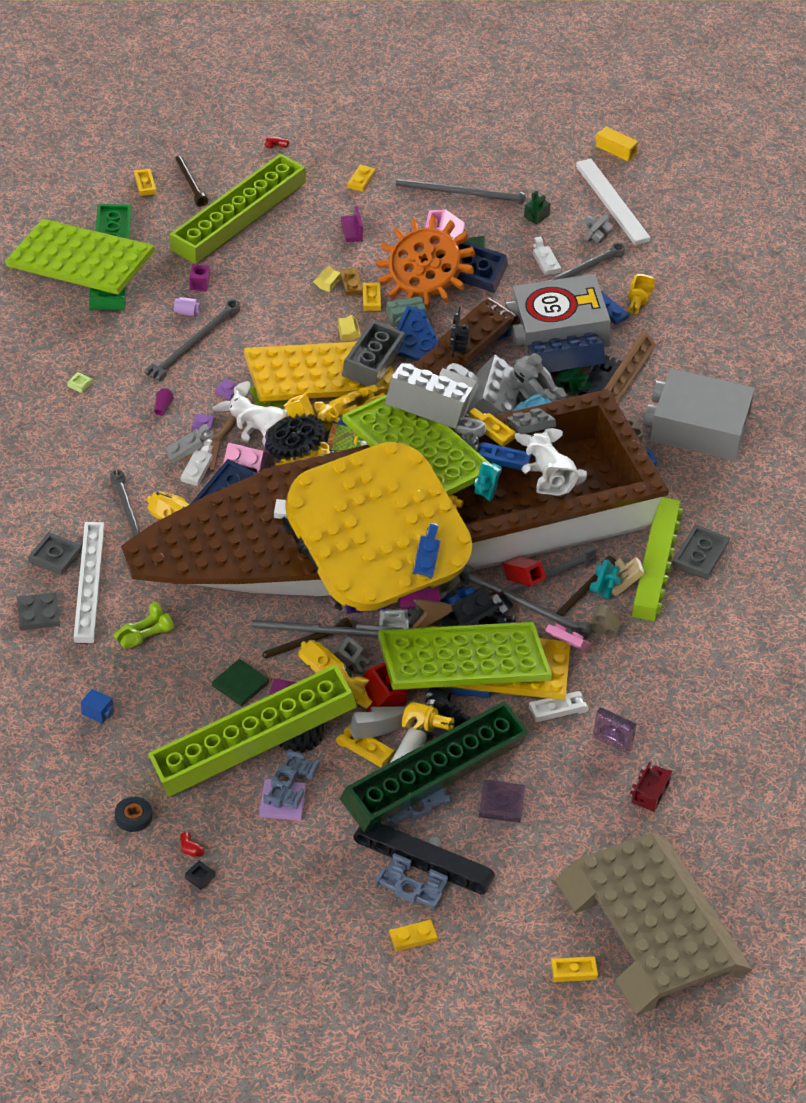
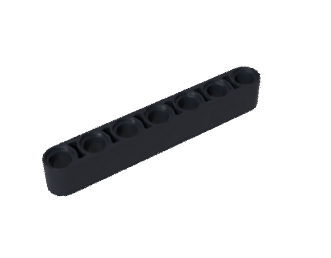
(427, 856)

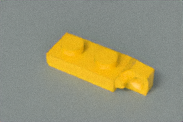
(494, 428)

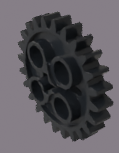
(295, 437)

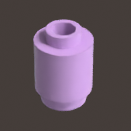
(186, 306)

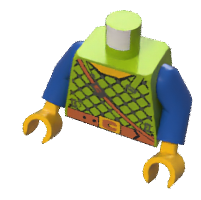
(340, 436)

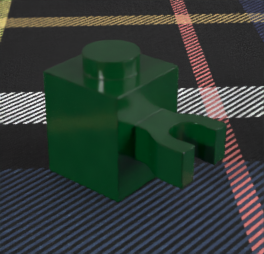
(537, 208)
(572, 380)

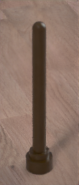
(200, 198)
(582, 591)
(345, 622)

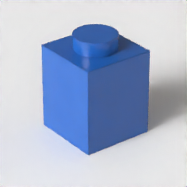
(97, 706)

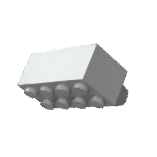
(496, 386)
(428, 395)

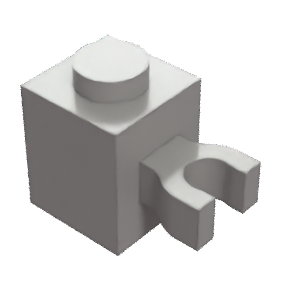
(348, 653)

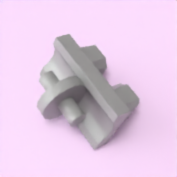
(594, 226)

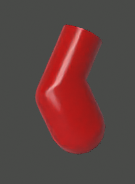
(276, 141)
(189, 847)

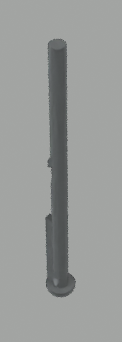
(461, 190)
(360, 630)

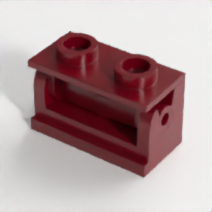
(650, 787)

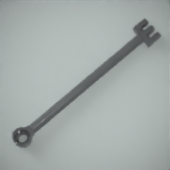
(615, 251)
(160, 372)
(119, 482)
(588, 559)
(582, 628)

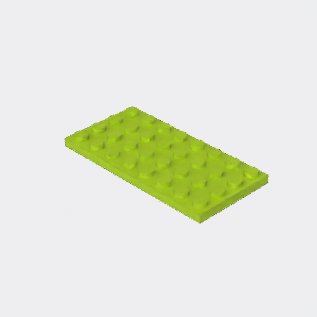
(80, 256)
(447, 453)
(464, 655)

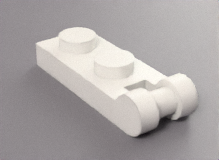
(553, 708)

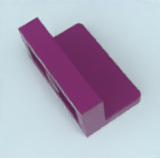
(352, 226)

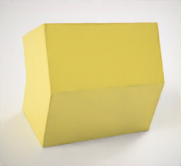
(327, 279)
(348, 328)

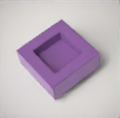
(226, 389)
(201, 419)

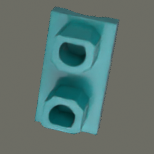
(487, 480)
(606, 579)

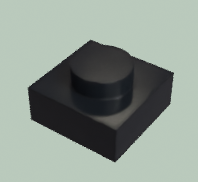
(503, 602)
(200, 875)

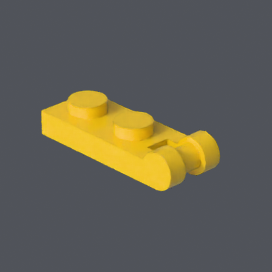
(366, 747)

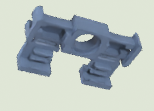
(290, 770)
(436, 799)
(393, 881)

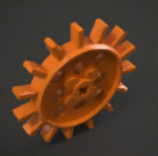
(425, 261)

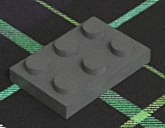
(701, 551)

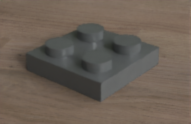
(531, 421)
(55, 553)
(38, 611)

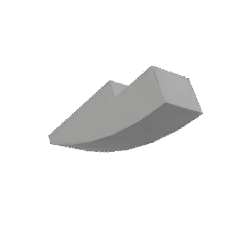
(376, 722)

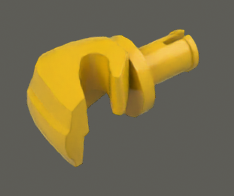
(640, 291)
(426, 717)

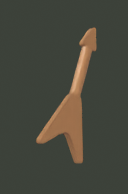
(216, 441)
(432, 611)

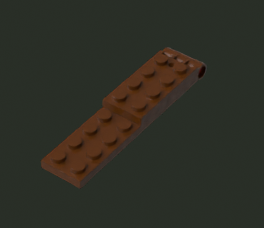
(485, 326)

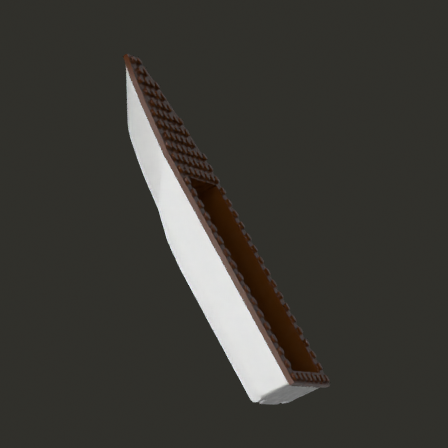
(239, 545)

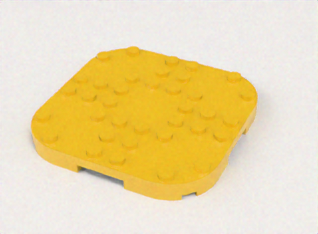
(367, 520)

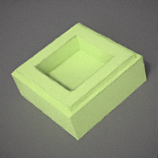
(79, 382)

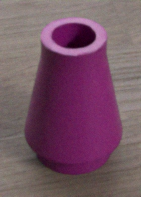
(163, 400)

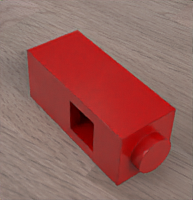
(524, 570)

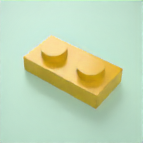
(361, 178)
(145, 182)
(371, 297)
(413, 935)
(574, 969)

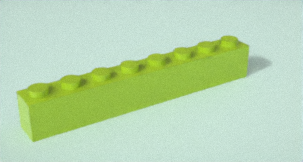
(656, 559)

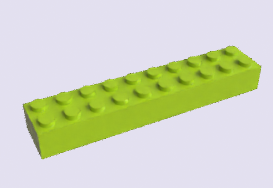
(237, 208)
(252, 730)

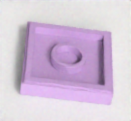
(284, 811)

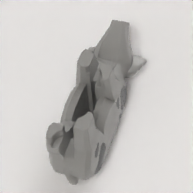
(535, 379)

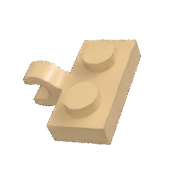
(628, 573)

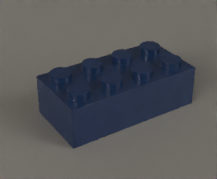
(487, 266)
(569, 352)

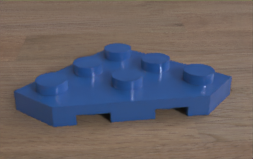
(418, 336)

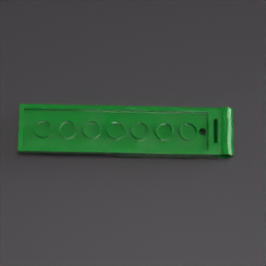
(116, 221)

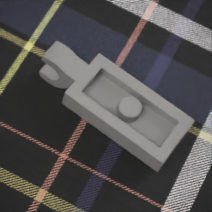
(189, 443)

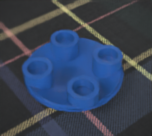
(460, 593)

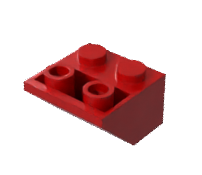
(380, 689)

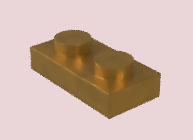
(351, 282)

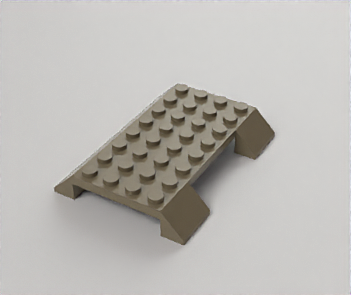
(657, 916)

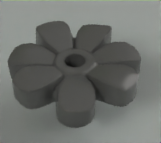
(472, 441)
(416, 614)

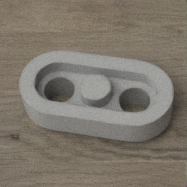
(471, 425)

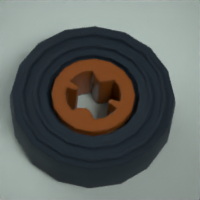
(130, 806)

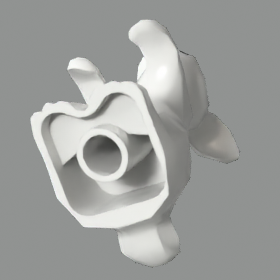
(255, 416)
(558, 470)

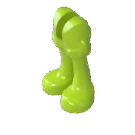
(131, 635)

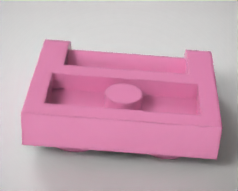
(573, 639)

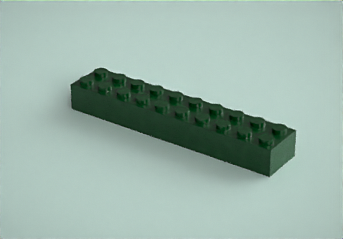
(433, 766)

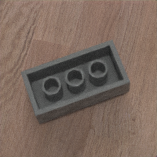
(373, 354)

